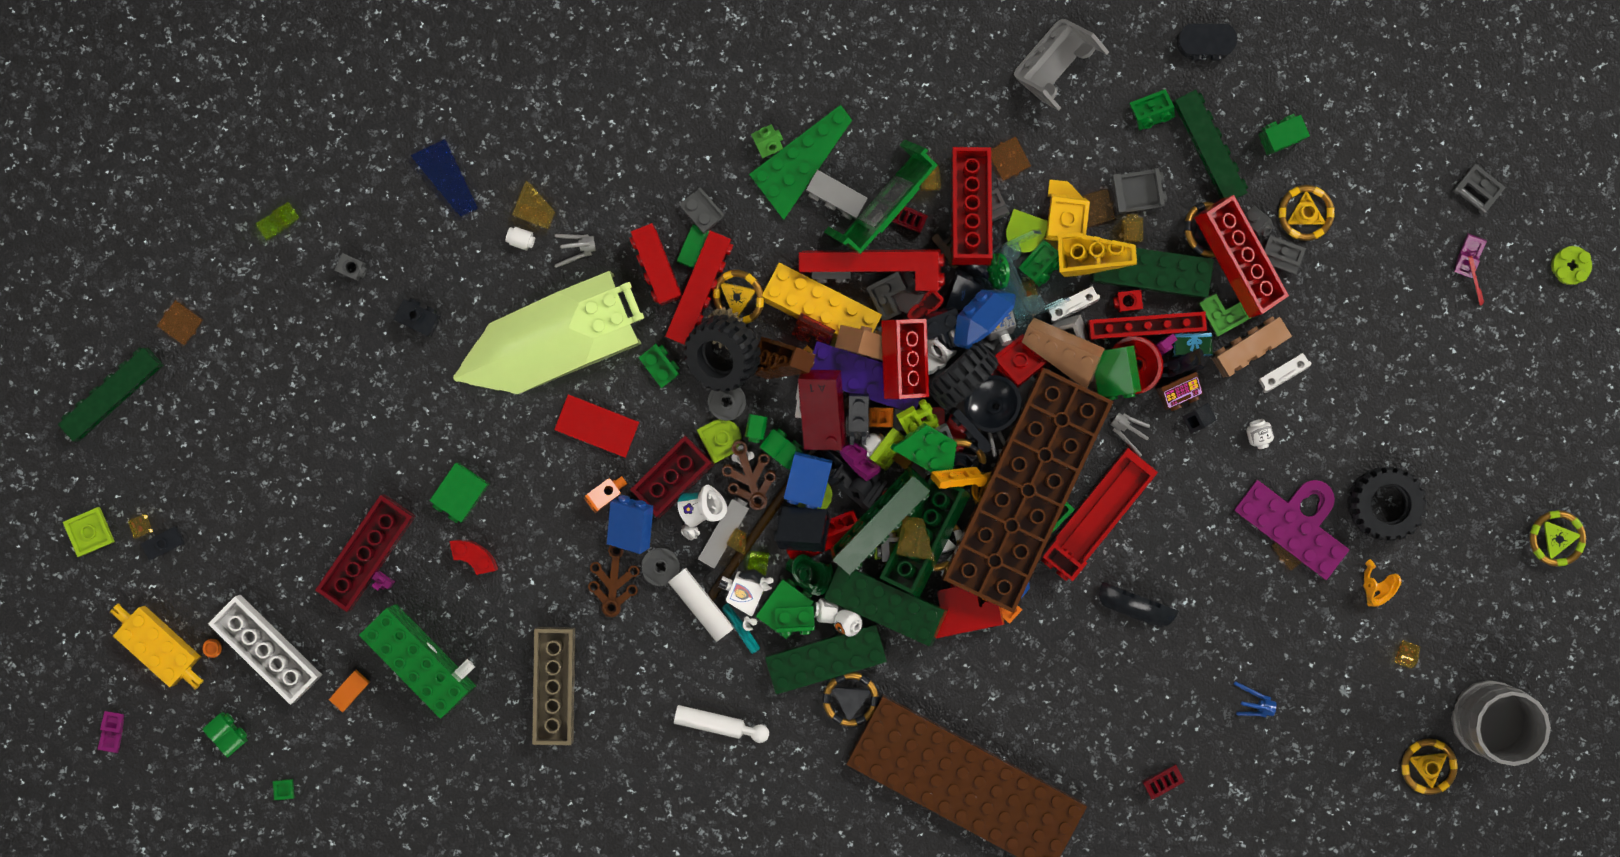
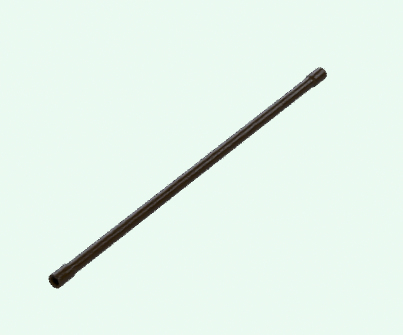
(762, 523)

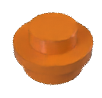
(212, 648)

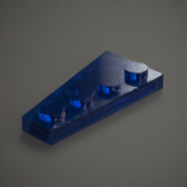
(442, 169)

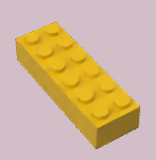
(799, 294)

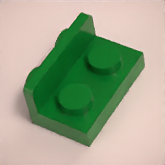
(1153, 109)
(1041, 263)
(659, 365)
(794, 619)

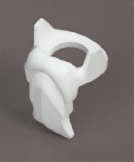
(937, 357)

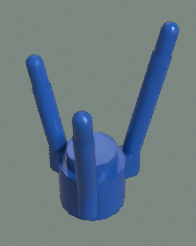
(1264, 706)

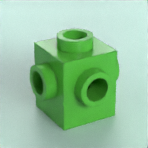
(767, 140)

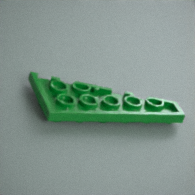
(793, 167)

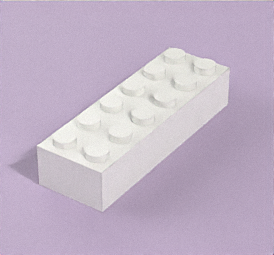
(265, 649)

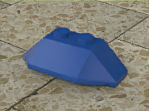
(982, 316)

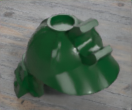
(810, 574)

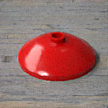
(1151, 358)

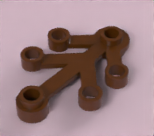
(750, 478)
(613, 584)

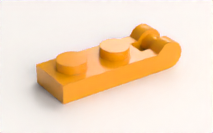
(958, 477)

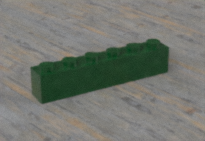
(1209, 145)
(110, 394)

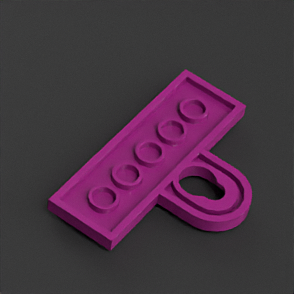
(1293, 530)

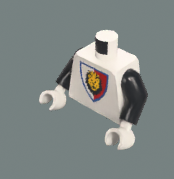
(745, 594)

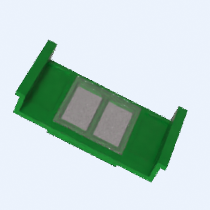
(888, 201)

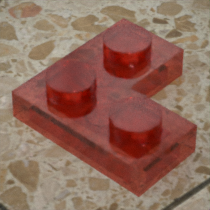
(808, 327)

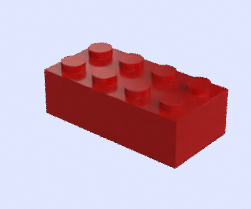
(656, 264)
(905, 358)

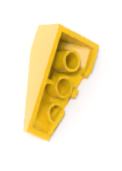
(1089, 254)

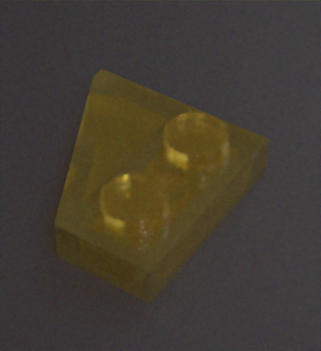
(533, 207)
(914, 539)

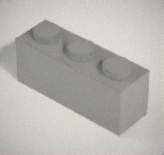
(836, 195)

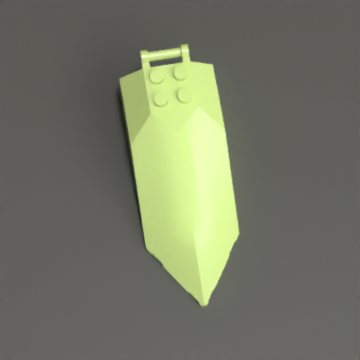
(553, 337)

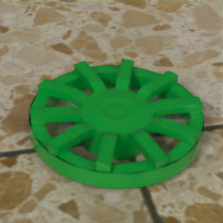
(999, 271)

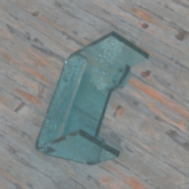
(1025, 306)

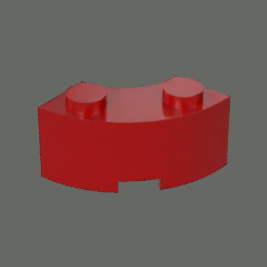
(474, 554)

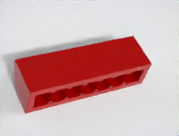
(838, 527)

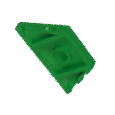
(928, 448)

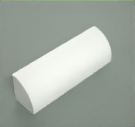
(701, 604)

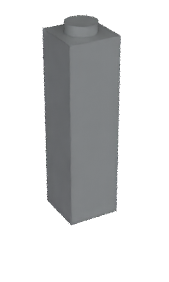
(718, 541)

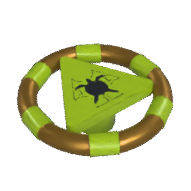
(1558, 538)

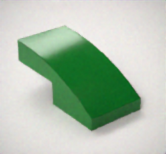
(692, 247)

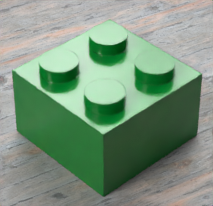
(1282, 135)

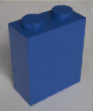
(807, 480)
(630, 524)

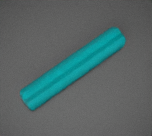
(745, 635)

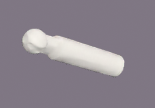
(718, 724)

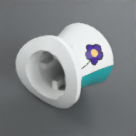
(702, 506)

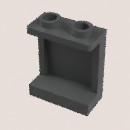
(1138, 191)

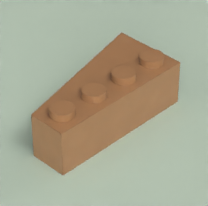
(1251, 347)

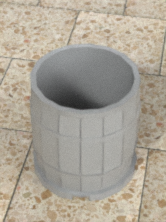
(1500, 723)

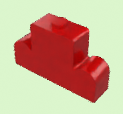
(966, 612)

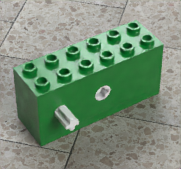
(418, 660)

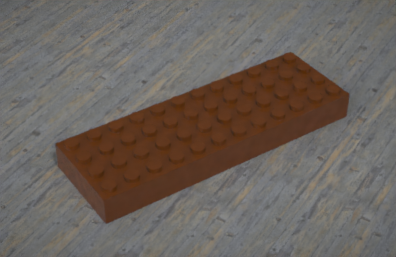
(1027, 490)
(964, 782)

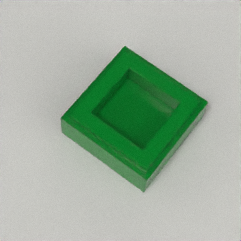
(283, 789)

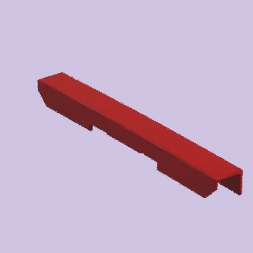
(1478, 290)

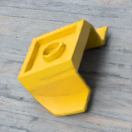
(1066, 212)

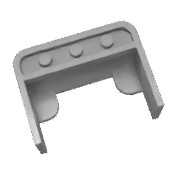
(1053, 56)

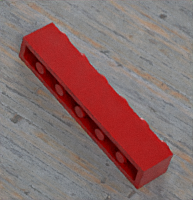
(699, 287)
(1146, 325)

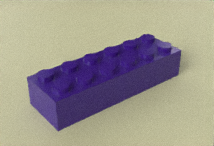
(858, 374)

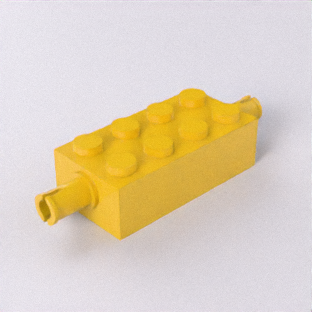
(157, 646)

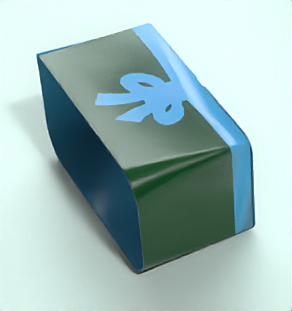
(1191, 341)

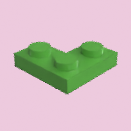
(1221, 319)

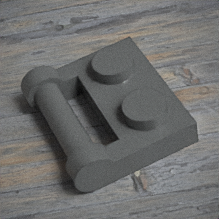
(1483, 184)

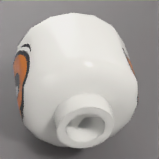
(847, 622)

